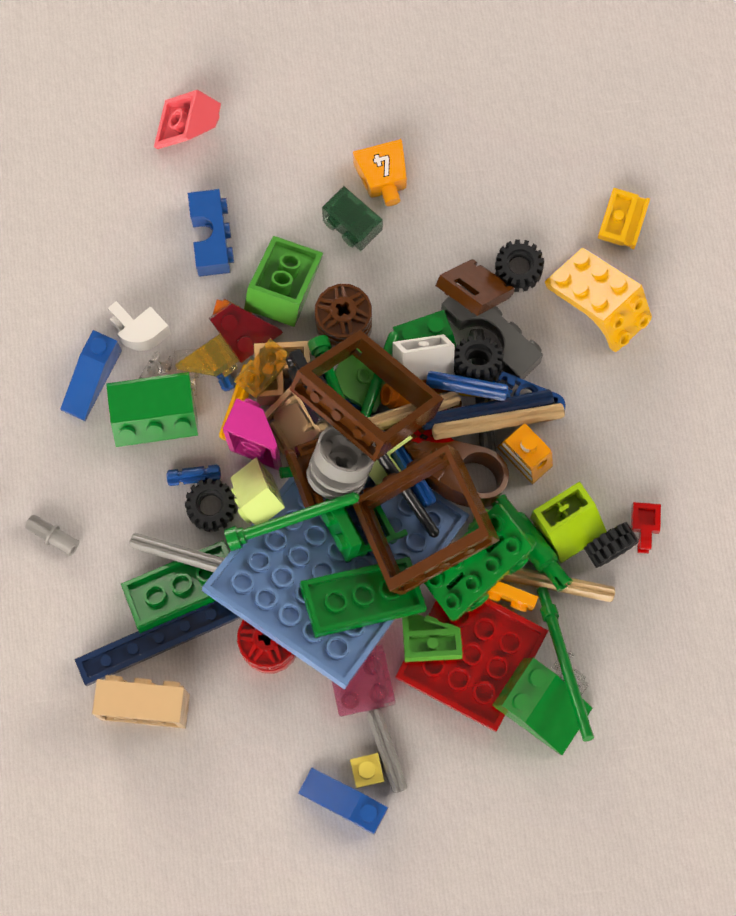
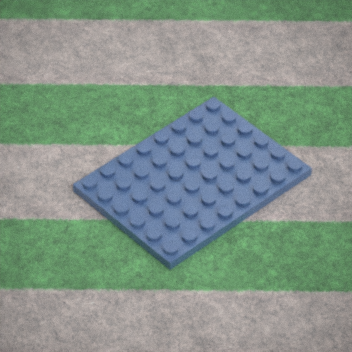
(265, 577)

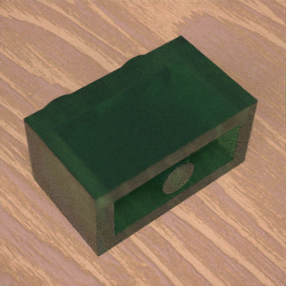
(351, 219)

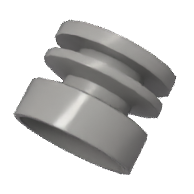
(337, 465)

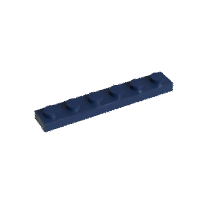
(152, 642)

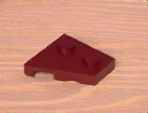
(243, 329)

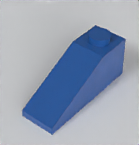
(90, 374)
(343, 800)

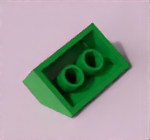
(152, 409)

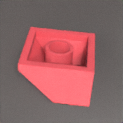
(186, 118)

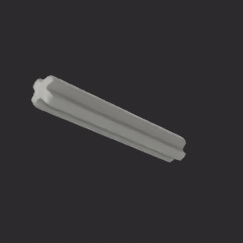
(175, 552)

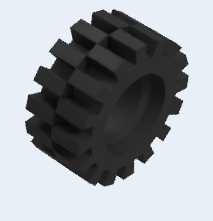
(524, 251)
(478, 349)
(205, 489)
(611, 544)

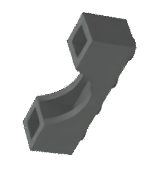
(519, 354)

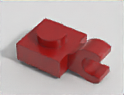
(646, 521)

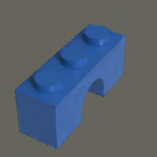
(208, 211)

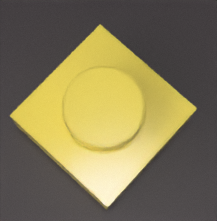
(367, 770)

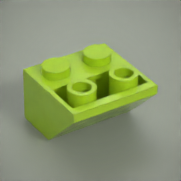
(569, 521)

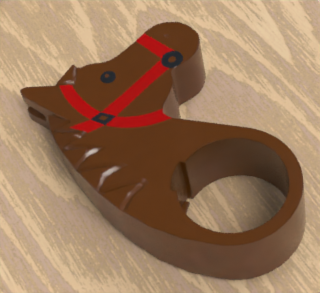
(445, 481)

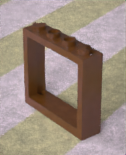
(345, 416)
(442, 560)

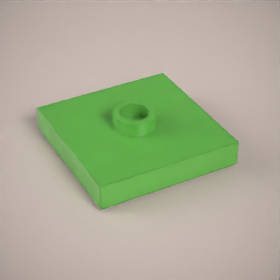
(355, 381)

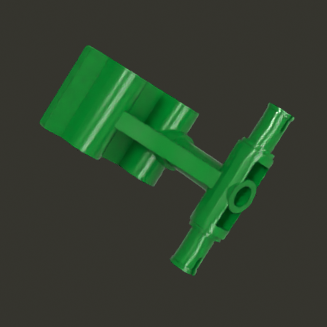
(467, 583)

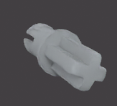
(52, 534)

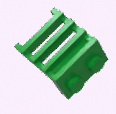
(348, 538)

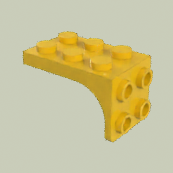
(604, 295)

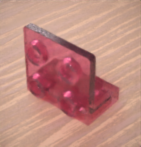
(368, 689)

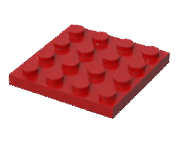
(492, 649)

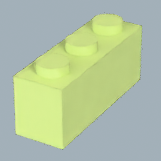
(256, 493)

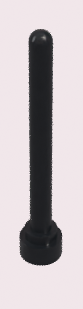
(411, 499)

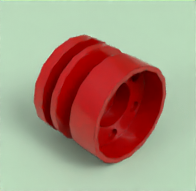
(259, 656)

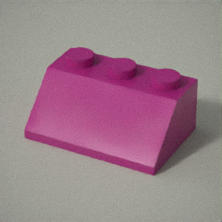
(250, 433)

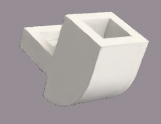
(141, 333)

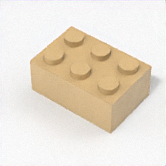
(141, 702)

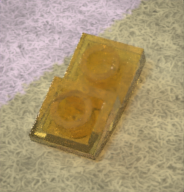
(263, 369)

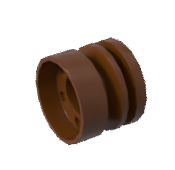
(342, 299)

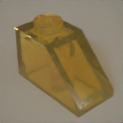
(211, 359)

